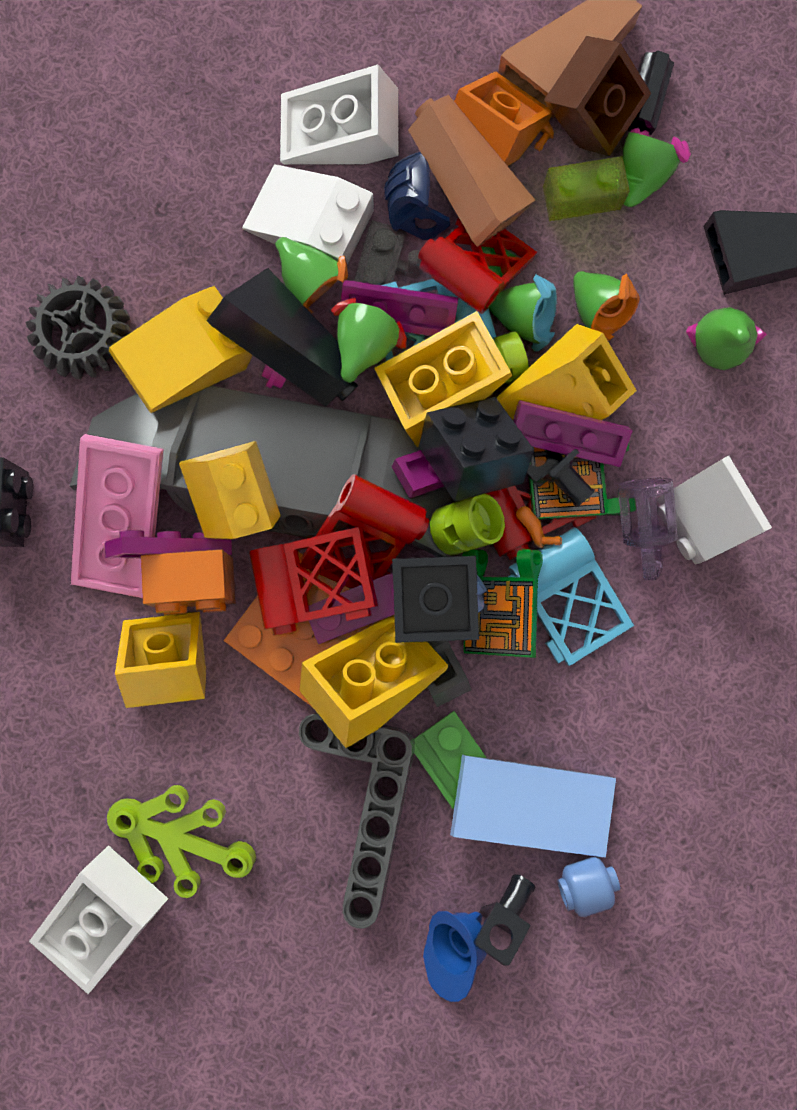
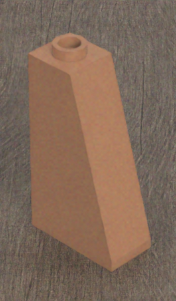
(542, 57)
(468, 170)

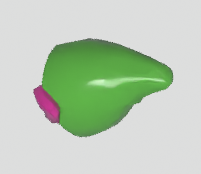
(650, 163)
(725, 337)

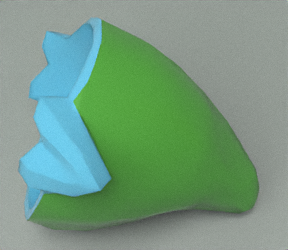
(528, 311)

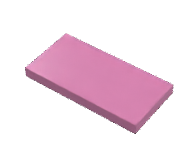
(114, 494)

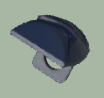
(408, 198)

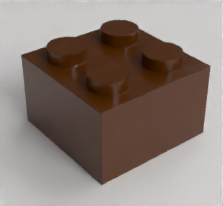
(598, 95)

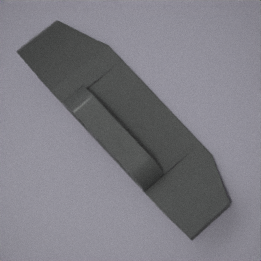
(303, 447)

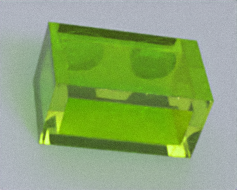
(585, 188)

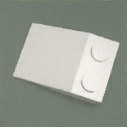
(341, 120)
(311, 211)
(714, 512)
(98, 919)

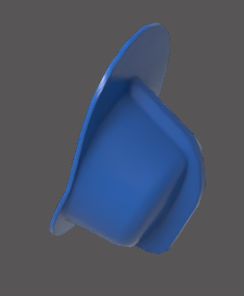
(451, 953)

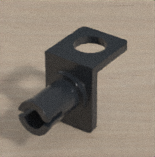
(559, 470)
(506, 916)

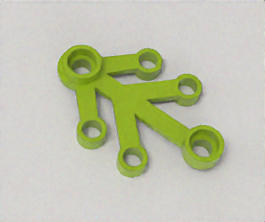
(174, 838)

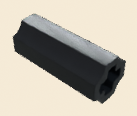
(656, 72)

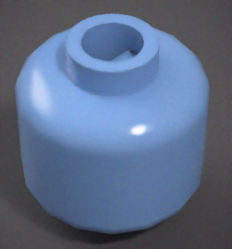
(588, 887)

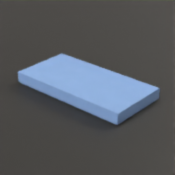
(533, 806)

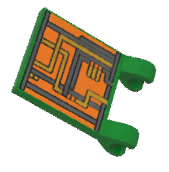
(552, 503)
(509, 609)

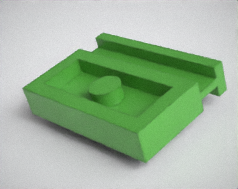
(441, 753)

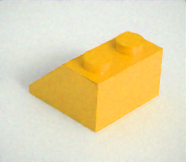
(231, 492)
(161, 660)

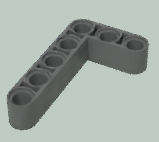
(376, 804)

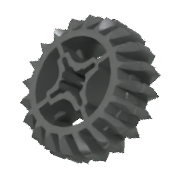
(85, 299)

